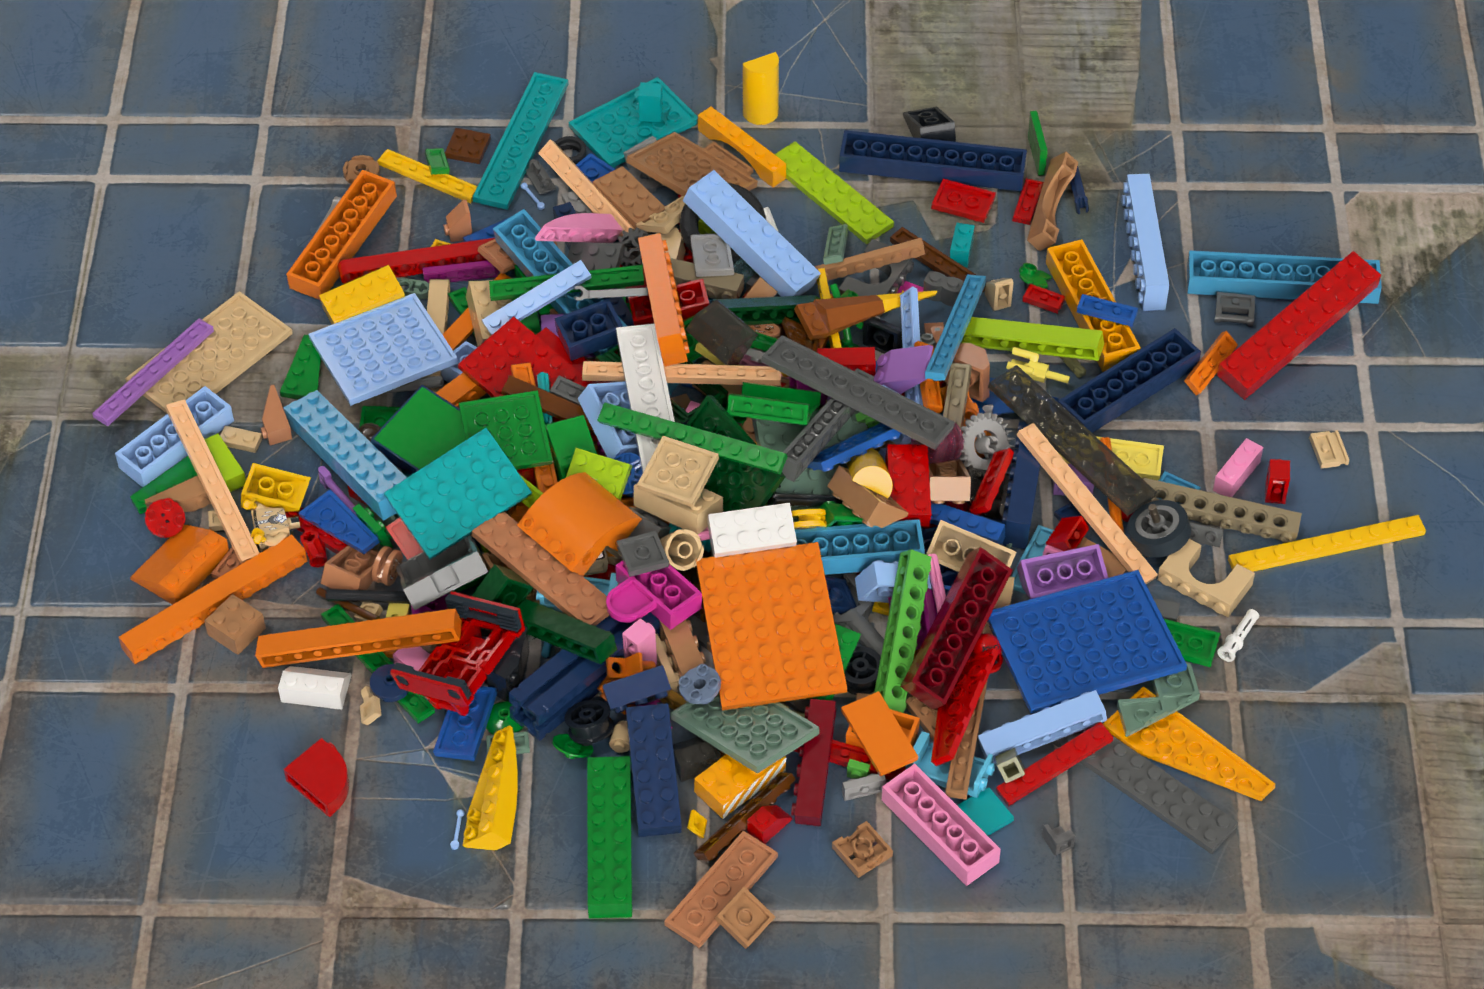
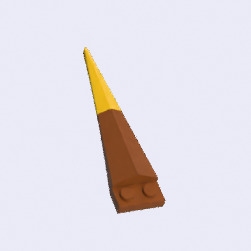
(833, 315)

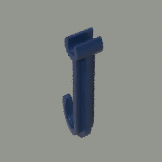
(1081, 200)

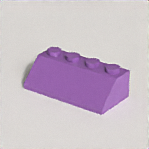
(1061, 570)

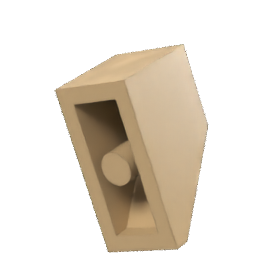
(999, 293)

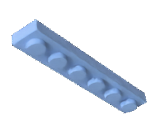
(538, 296)

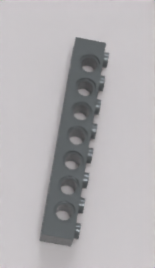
(817, 435)

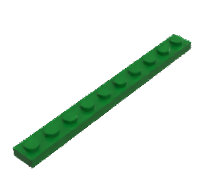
(724, 446)

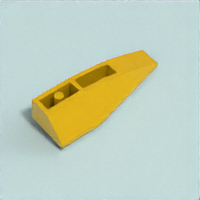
(495, 797)

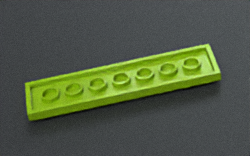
(833, 194)

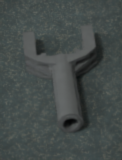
(857, 619)

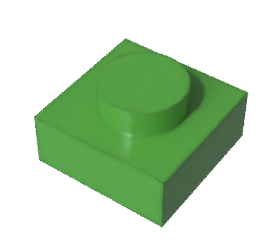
(857, 769)

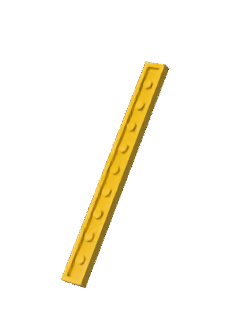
(1329, 544)

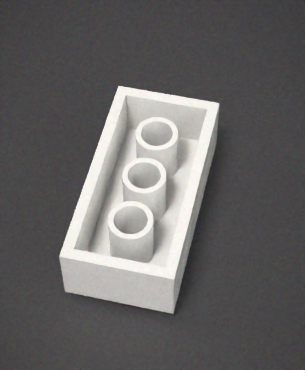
(751, 530)

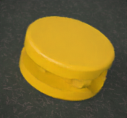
(809, 518)

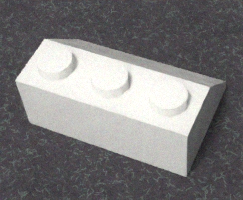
(314, 687)

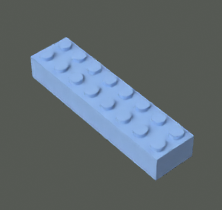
(751, 236)
(1145, 242)

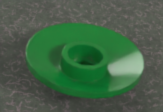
(498, 722)
(571, 749)

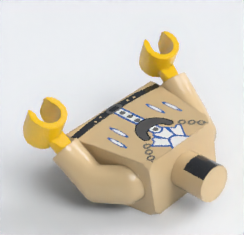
(269, 523)

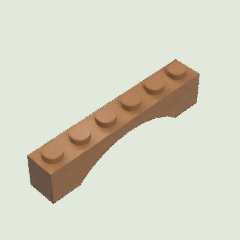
(1058, 176)

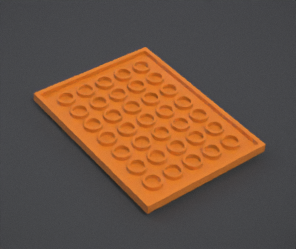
(771, 626)

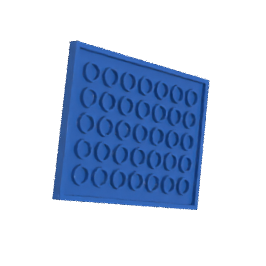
(1085, 641)

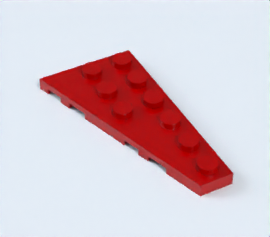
(958, 710)

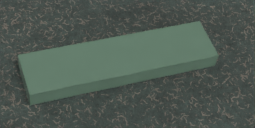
(835, 244)

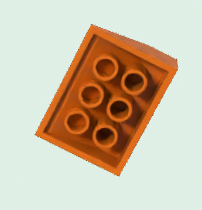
(182, 563)

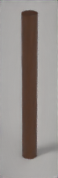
(350, 606)

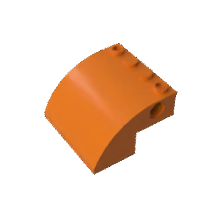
(578, 521)

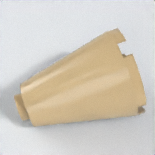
(683, 549)

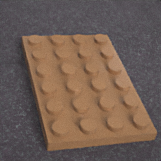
(682, 163)

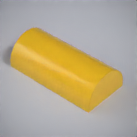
(761, 89)
(871, 472)

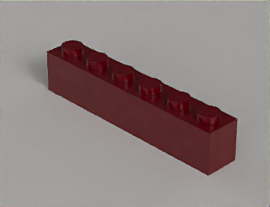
(815, 764)

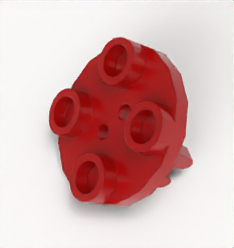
(157, 524)

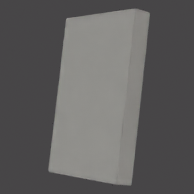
(711, 256)

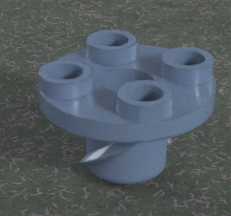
(700, 685)

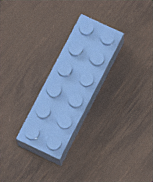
(160, 445)

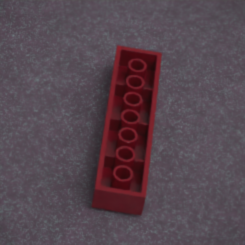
(956, 628)

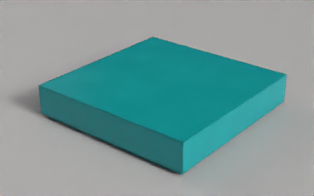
(987, 811)

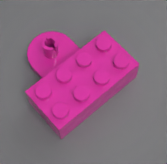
(661, 592)

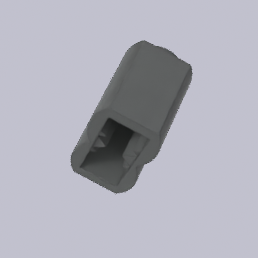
(947, 287)

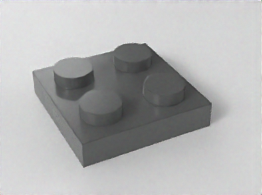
(642, 553)

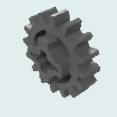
(630, 240)

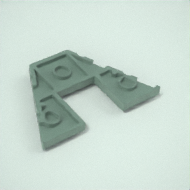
(1172, 694)

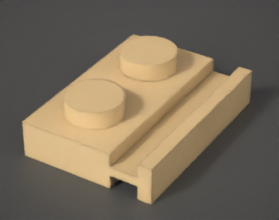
(1329, 449)

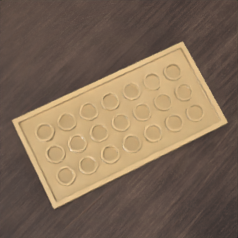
(239, 340)

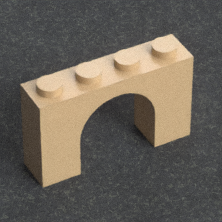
(1221, 597)

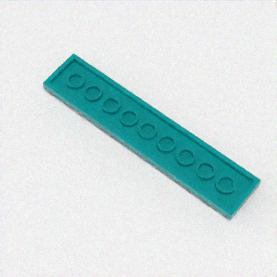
(520, 141)

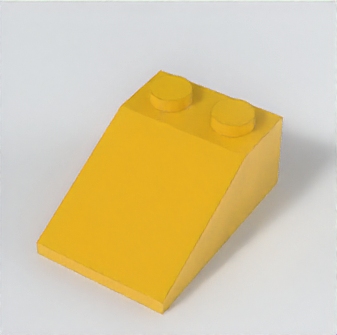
(275, 487)

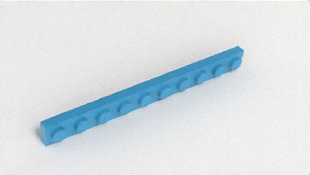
(955, 328)

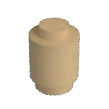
(619, 740)

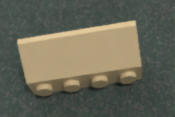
(954, 543)

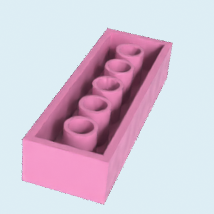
(940, 824)

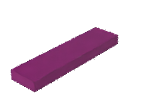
(461, 271)

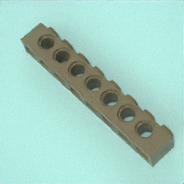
(1230, 508)

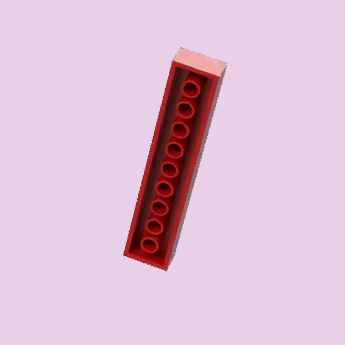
(1298, 325)

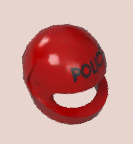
(985, 642)

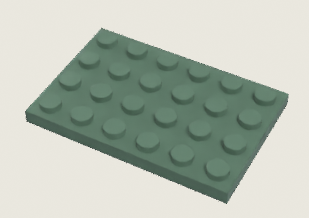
(750, 734)

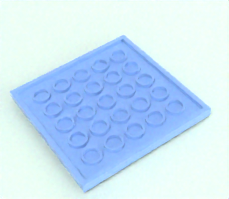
(383, 349)

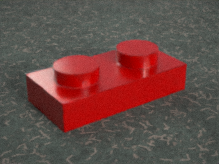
(1043, 298)

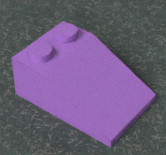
(903, 367)

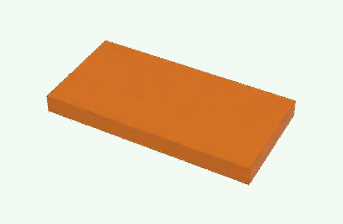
(879, 733)

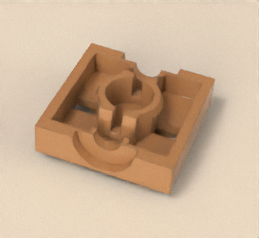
(861, 847)

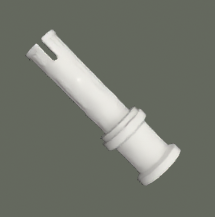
(1235, 641)

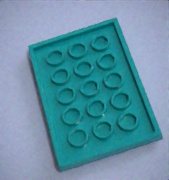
(617, 127)
(457, 493)

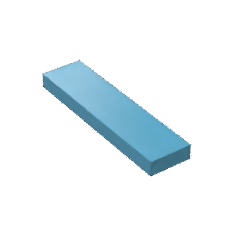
(1034, 549)

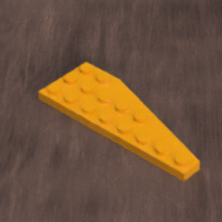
(1190, 749)

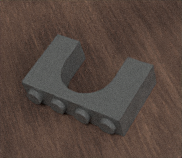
(896, 271)

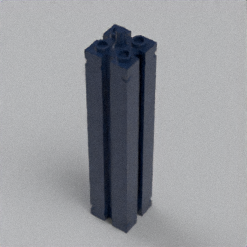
(563, 682)

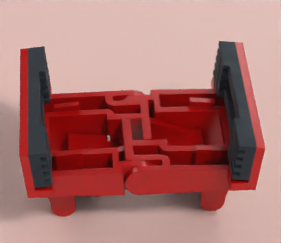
(465, 659)

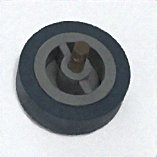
(1159, 528)

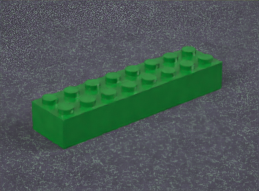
(609, 837)

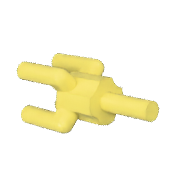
(1035, 369)

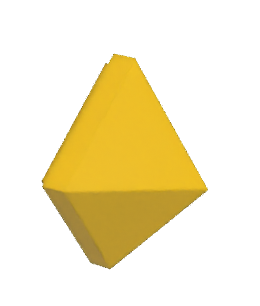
(697, 823)

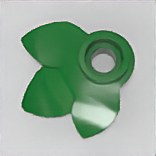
(1030, 274)

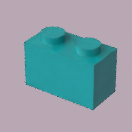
(650, 102)
(962, 243)

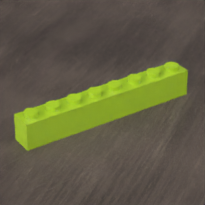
(1034, 337)

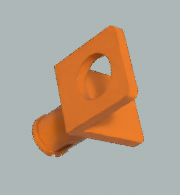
(629, 666)

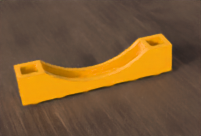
(766, 164)

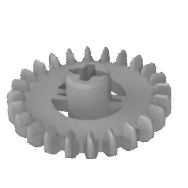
(984, 444)

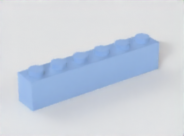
(1044, 726)

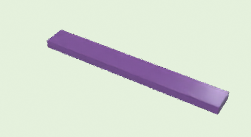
(153, 372)

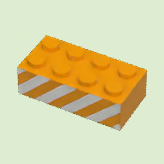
(731, 784)

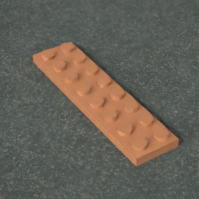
(541, 570)

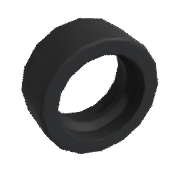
(574, 143)

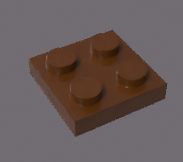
(467, 145)

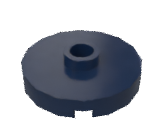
(382, 688)

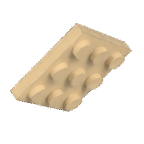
(678, 471)

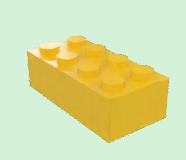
(361, 295)

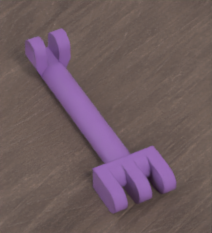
(326, 480)

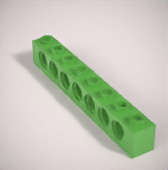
(898, 622)

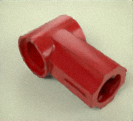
(314, 548)

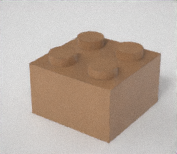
(235, 624)

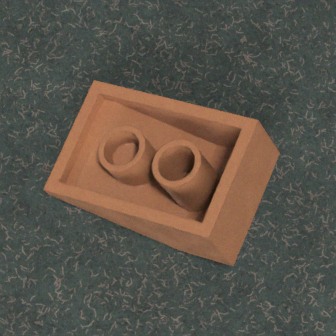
(349, 570)

